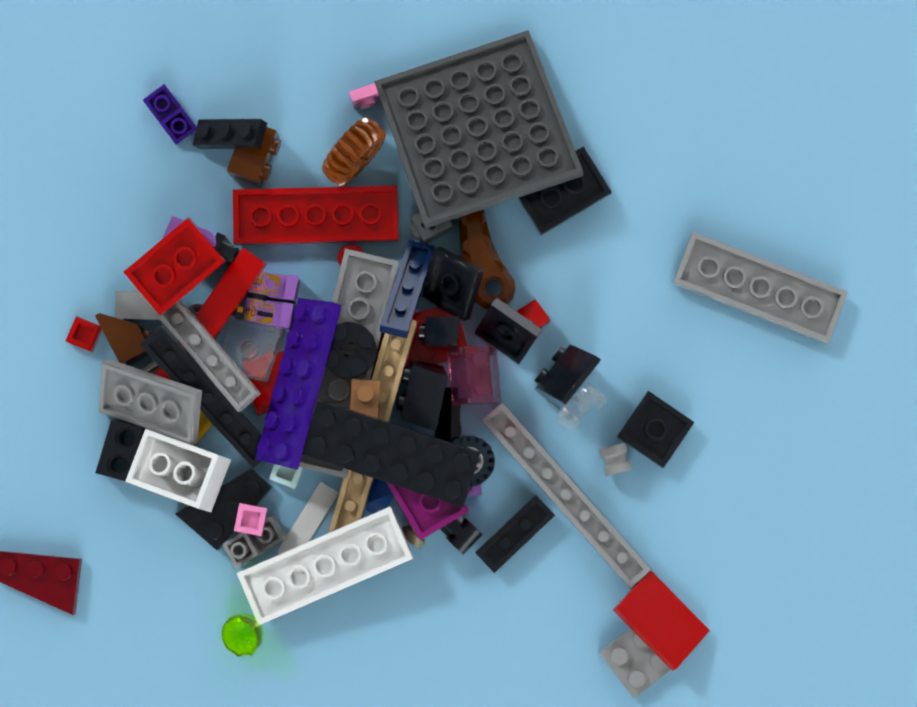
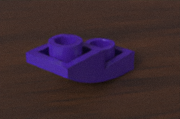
(170, 114)

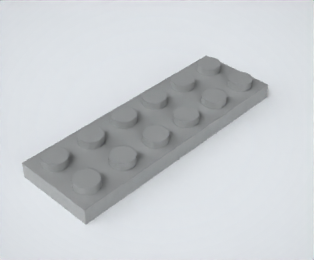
(760, 287)

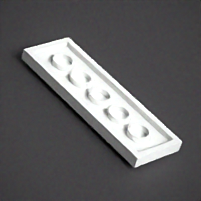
(325, 565)

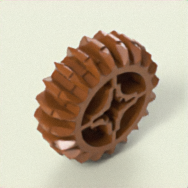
(353, 151)

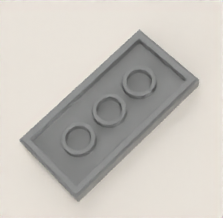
(150, 401)

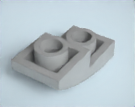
(131, 306)
(248, 546)

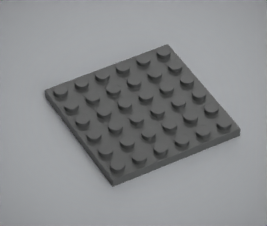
(478, 129)

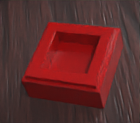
(84, 334)

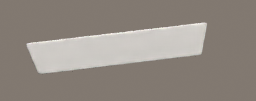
(310, 517)

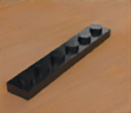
(214, 405)

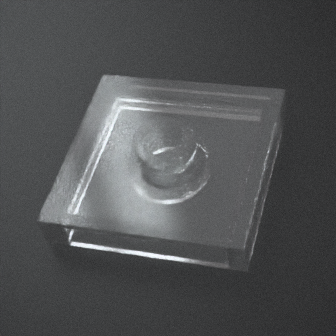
(253, 347)

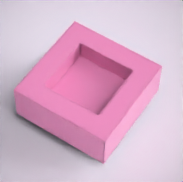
(364, 97)
(250, 519)

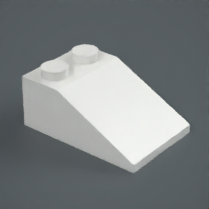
(178, 470)

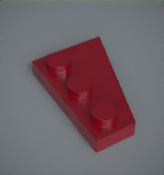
(43, 577)

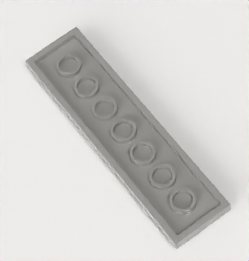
(363, 292)

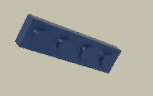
(407, 289)

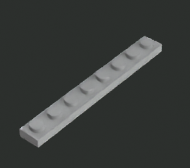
(566, 495)

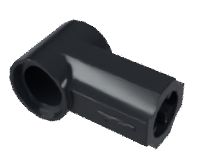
(461, 534)

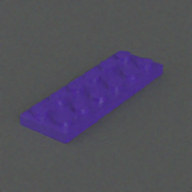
(298, 382)

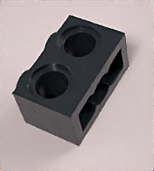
(115, 448)

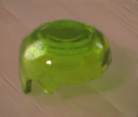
(242, 634)

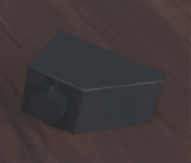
(440, 332)

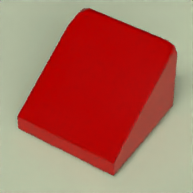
(534, 313)

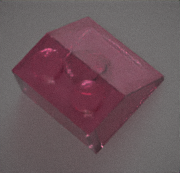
(474, 375)

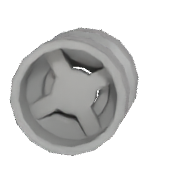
(615, 459)

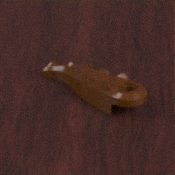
(479, 250)

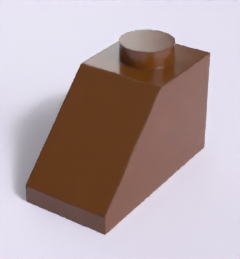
(124, 338)

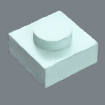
(286, 476)

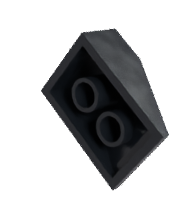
(566, 375)

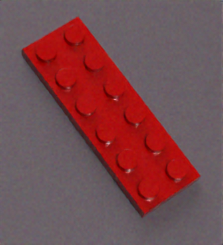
(315, 215)

